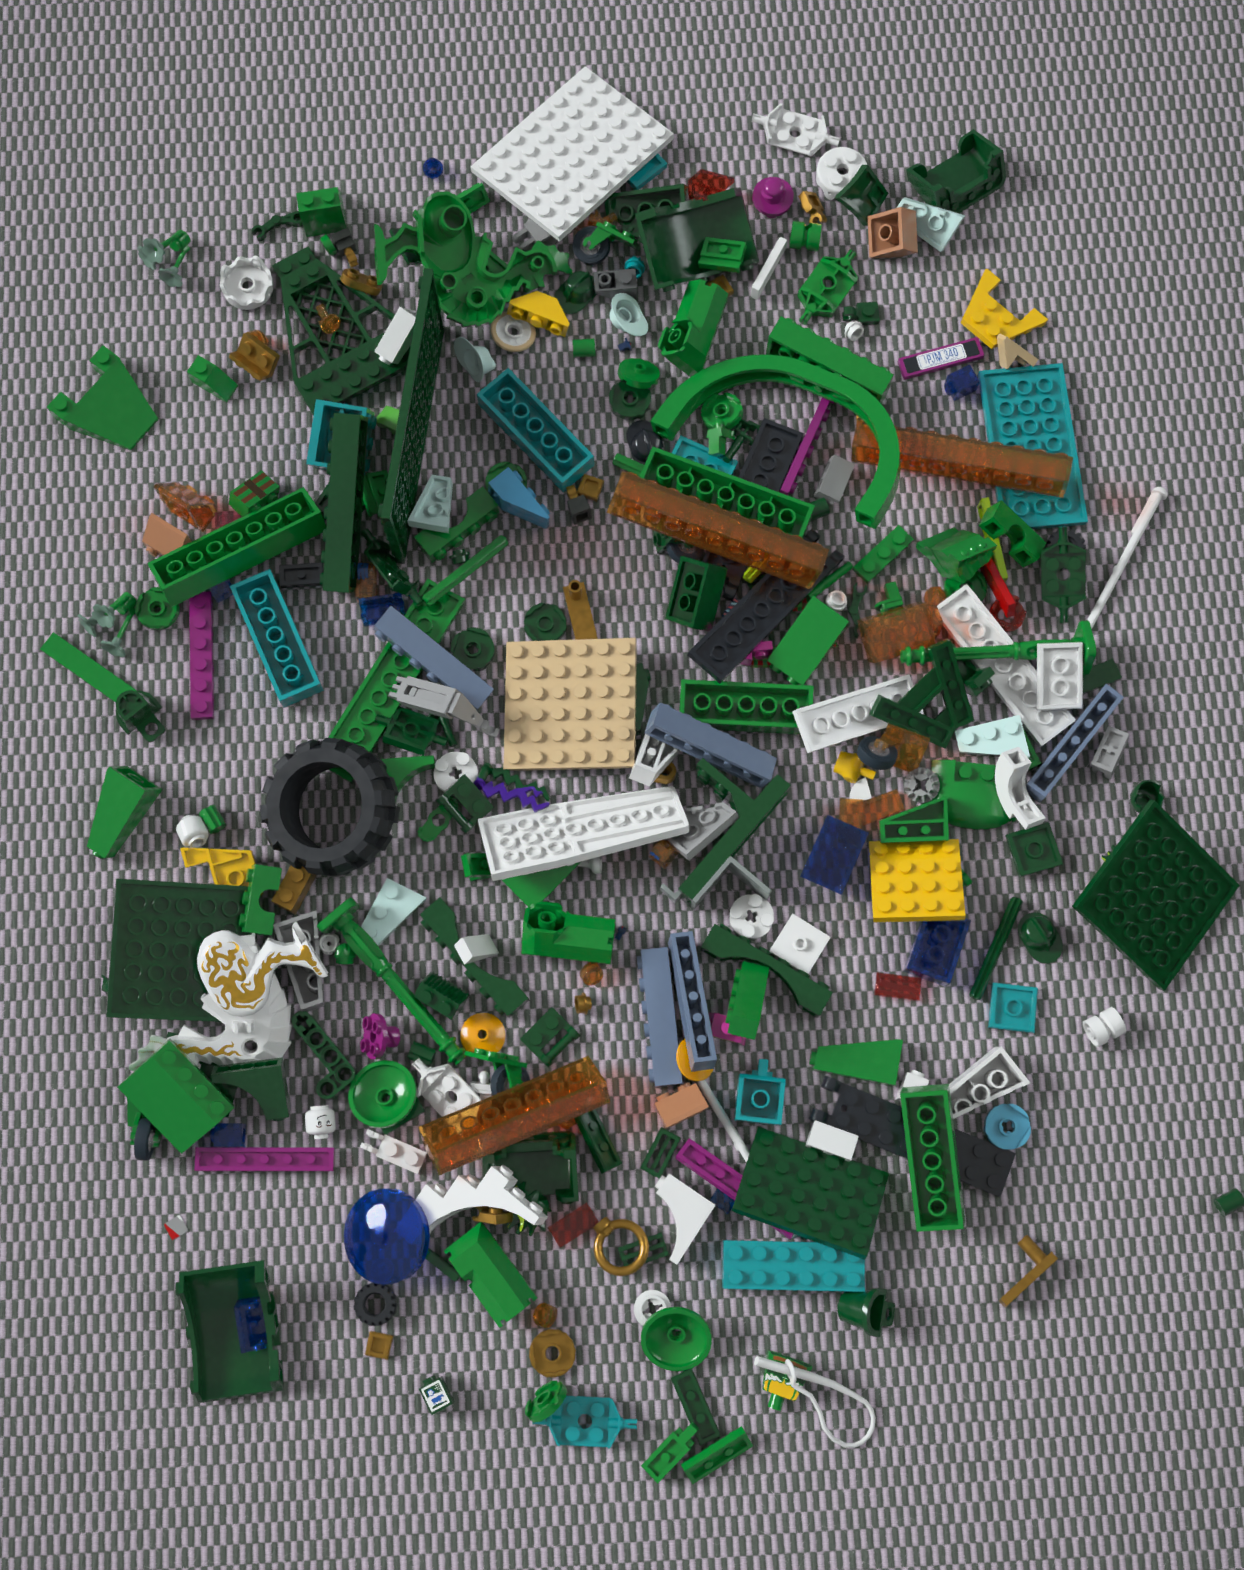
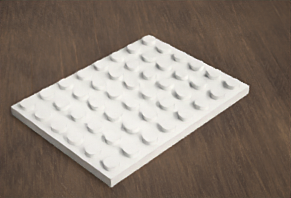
(572, 153)

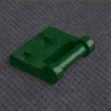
(470, 798)
(544, 1031)

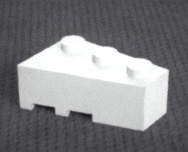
(652, 760)

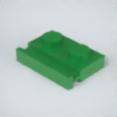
(722, 254)
(374, 490)

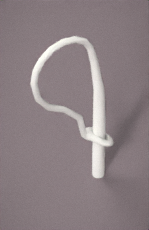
(794, 1373)

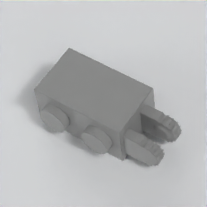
(533, 233)

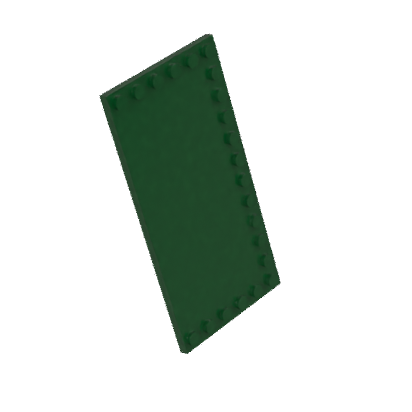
(413, 418)

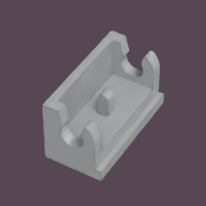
(834, 479)
(1109, 751)

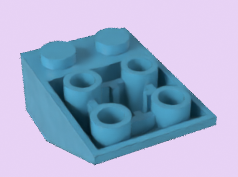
(517, 499)

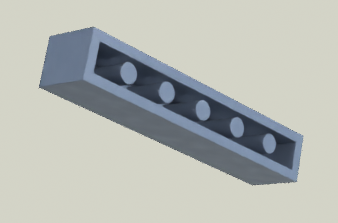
(430, 657)
(1073, 742)
(711, 744)
(692, 1001)
(660, 1016)

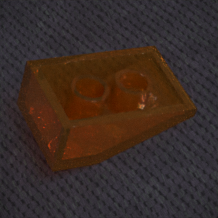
(187, 504)

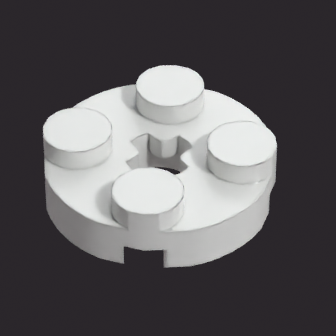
(451, 761)
(757, 905)

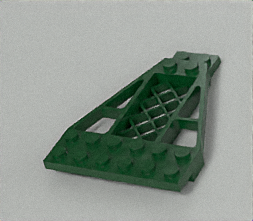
(357, 367)

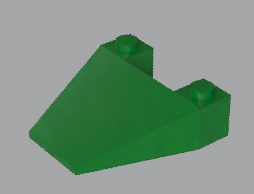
(111, 408)

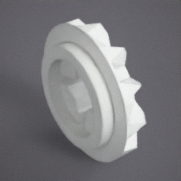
(641, 1304)

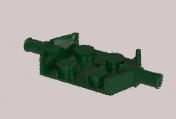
(398, 580)
(1065, 592)

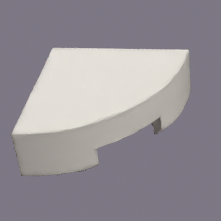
(860, 790)

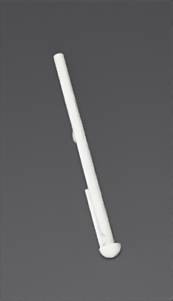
(1156, 496)
(724, 1119)

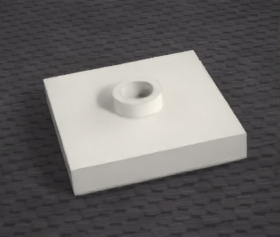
(799, 944)

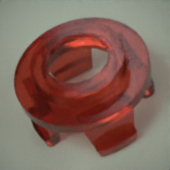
(1018, 619)

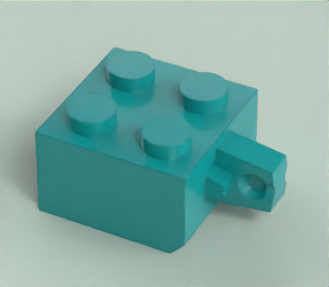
(760, 1097)

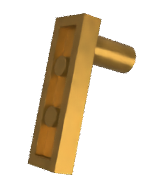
(579, 610)
(1042, 1263)

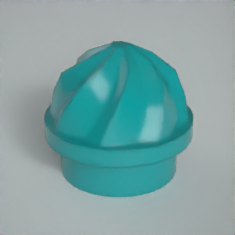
(637, 264)

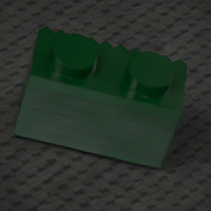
(441, 995)

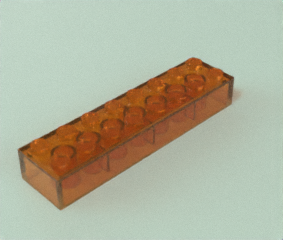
(514, 1115)

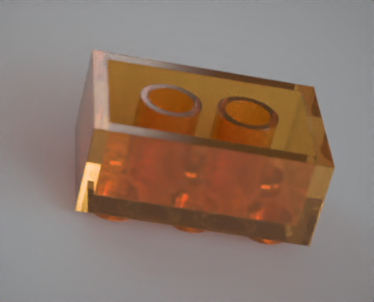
(894, 630)

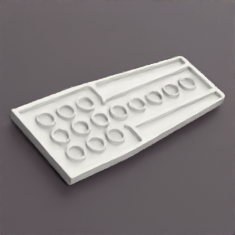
(579, 830)

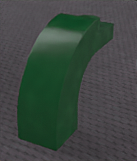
(974, 678)

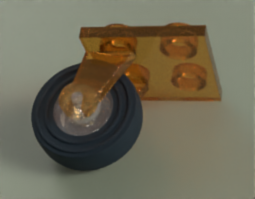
(895, 748)

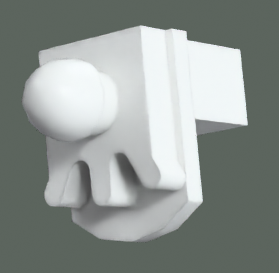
(482, 1086)

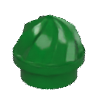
(344, 954)

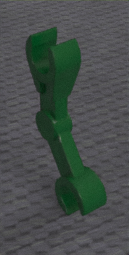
(276, 220)
(853, 609)

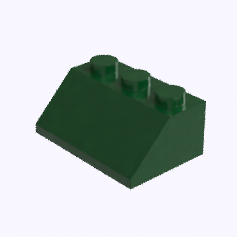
(696, 593)

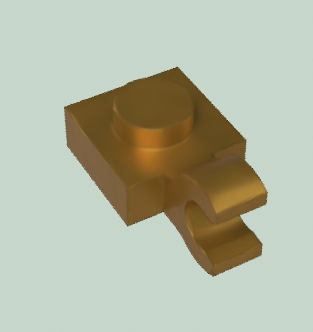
(811, 204)
(492, 1215)

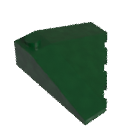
(629, 203)

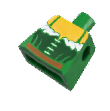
(779, 1384)

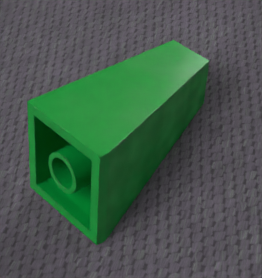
(120, 808)

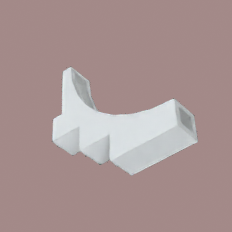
(466, 1193)

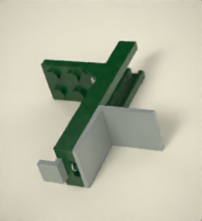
(720, 859)

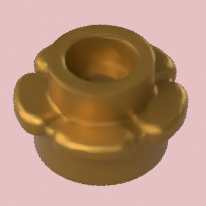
(582, 1003)

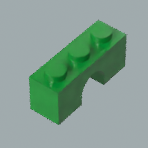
(1025, 542)
(255, 918)

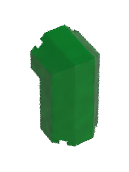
(694, 327)
(565, 935)
(492, 1274)

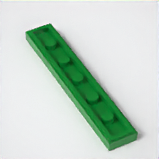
(84, 667)

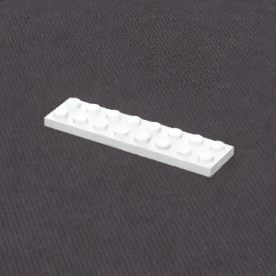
(1013, 680)

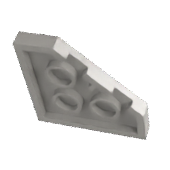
(704, 827)

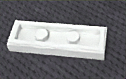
(768, 268)

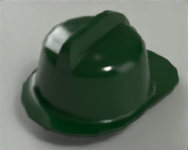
(576, 292)
(1040, 937)

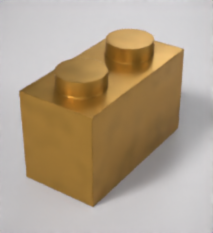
(293, 889)

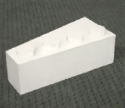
(984, 1081)

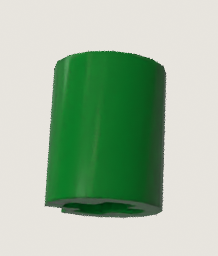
(584, 348)
(212, 819)

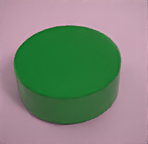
(329, 247)

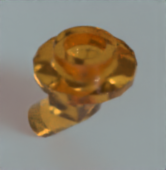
(594, 218)
(329, 323)

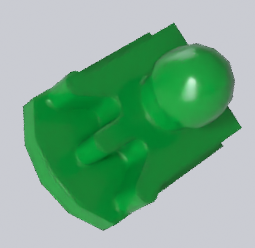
(718, 438)
(893, 600)

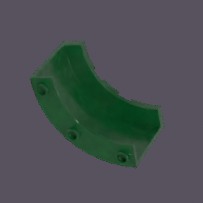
(677, 235)
(218, 1364)

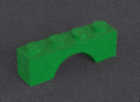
(480, 510)

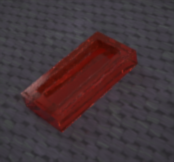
(897, 986)

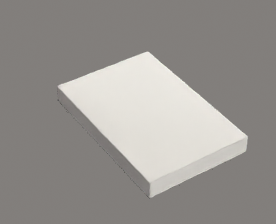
(1060, 675)

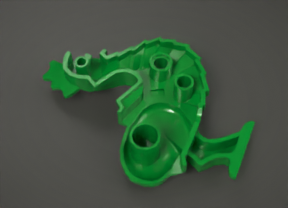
(448, 245)

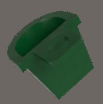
(137, 710)
(866, 1310)

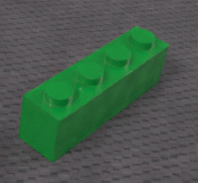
(747, 1000)

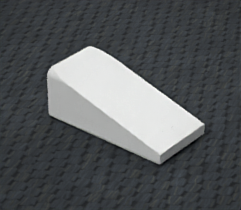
(475, 948)

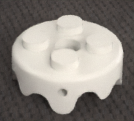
(827, 175)
(245, 270)

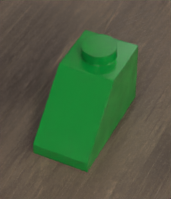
(211, 379)

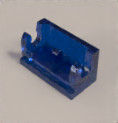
(374, 607)
(250, 1324)

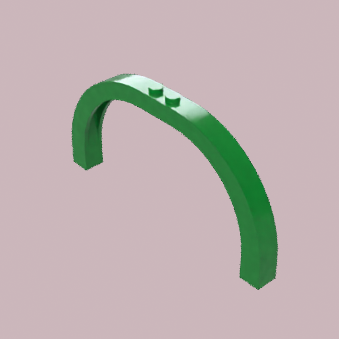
(812, 378)

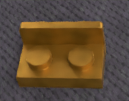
(255, 357)

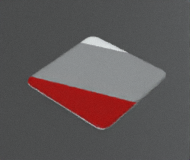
(175, 1227)

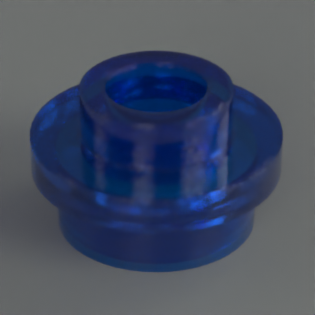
(432, 163)

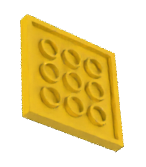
(916, 881)

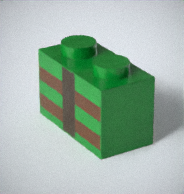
(254, 494)

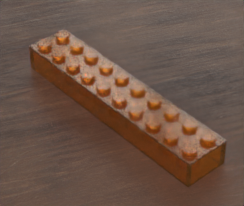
(970, 460)
(717, 530)

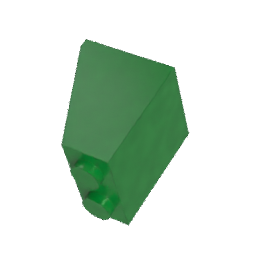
(321, 211)

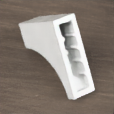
(397, 337)
(688, 1210)

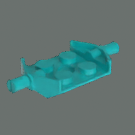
(604, 1426)

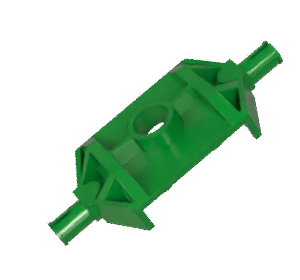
(824, 300)

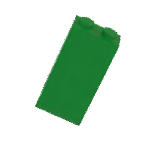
(808, 642)

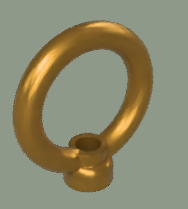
(605, 1228)

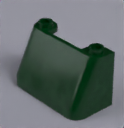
(963, 177)
(542, 1161)

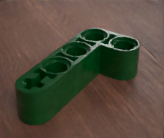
(321, 1052)

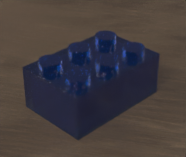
(834, 854)
(936, 950)

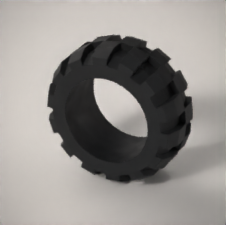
(284, 798)

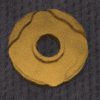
(538, 1356)

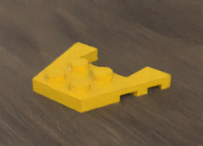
(989, 318)
(226, 865)

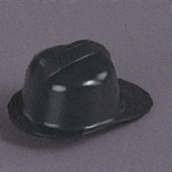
(642, 439)

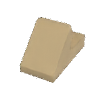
(1011, 351)

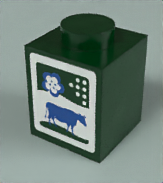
(436, 1394)

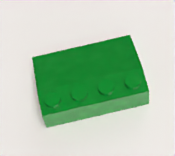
(176, 1096)

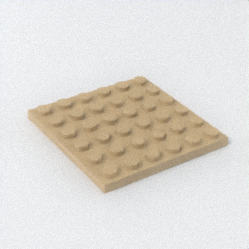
(570, 704)

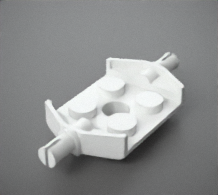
(782, 121)
(437, 1083)

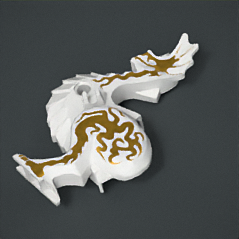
(243, 997)

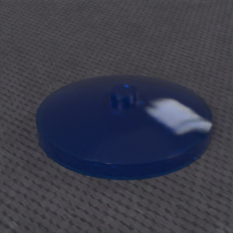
(386, 1236)

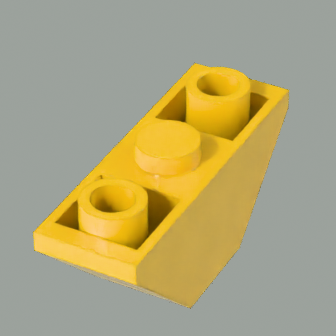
(540, 311)

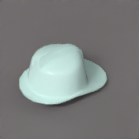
(627, 315)
(473, 358)

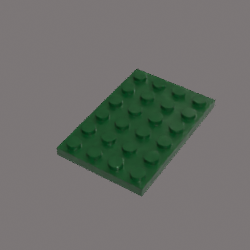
(810, 1193)

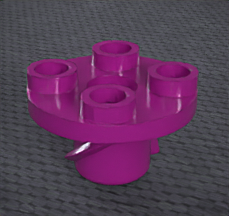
(772, 196)
(378, 1036)

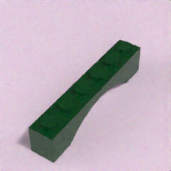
(505, 993)
(807, 994)

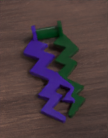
(519, 792)

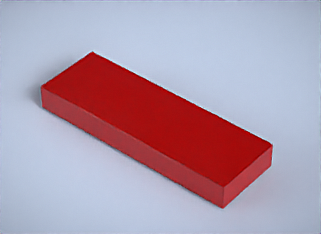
(999, 588)

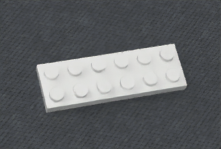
(847, 715)

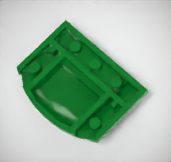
(970, 794)

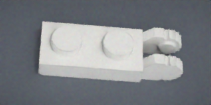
(396, 1152)

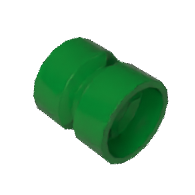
(805, 236)

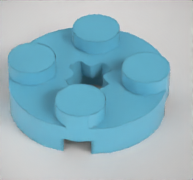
(994, 1130)

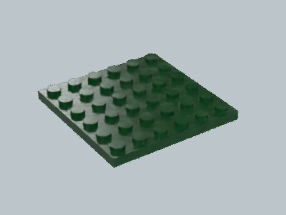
(1156, 895)
(158, 944)

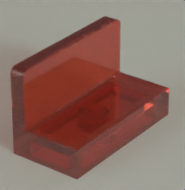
(707, 183)
(573, 1225)

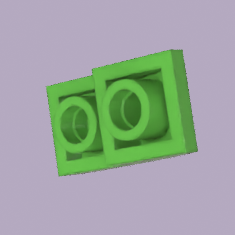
(388, 419)

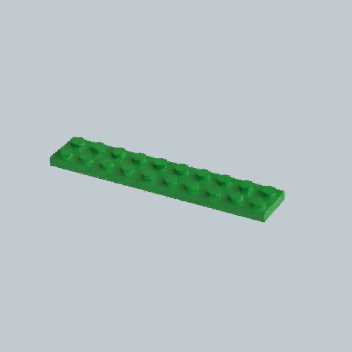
(372, 698)

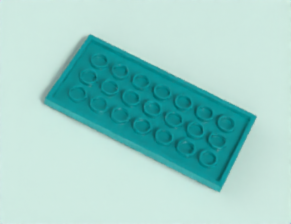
(1033, 411)

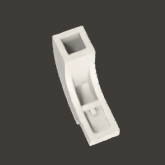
(1012, 789)

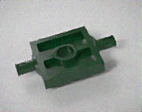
(411, 731)

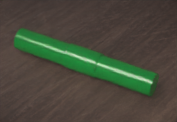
(831, 579)

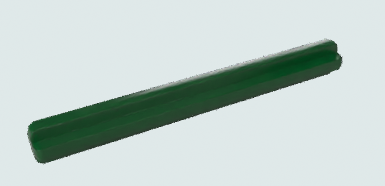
(995, 948)

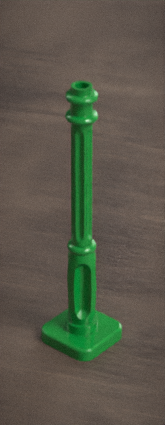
(1023, 650)
(373, 957)

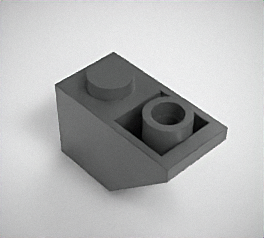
(615, 282)

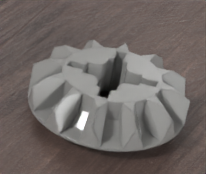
(920, 795)

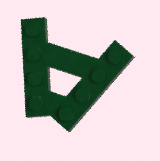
(942, 678)

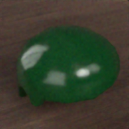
(1144, 792)

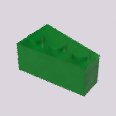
(919, 823)

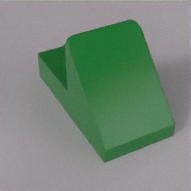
(475, 866)

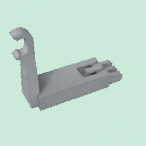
(440, 701)

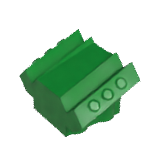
(957, 553)

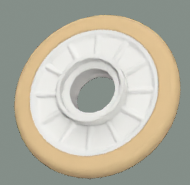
(509, 342)

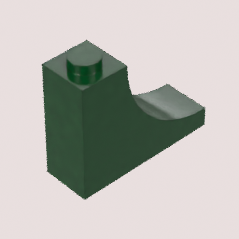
(262, 1080)

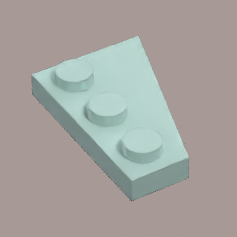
(933, 223)
(434, 505)
(993, 737)
(390, 909)

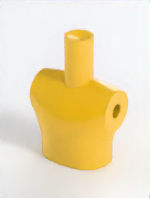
(851, 767)

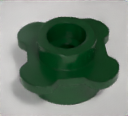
(459, 556)

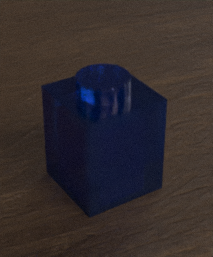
(961, 383)
(228, 1135)

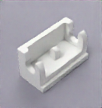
(832, 1140)

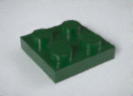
(1034, 849)

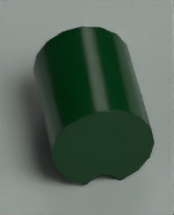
(821, 509)
(423, 1052)
(1229, 1202)

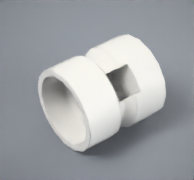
(1105, 1026)

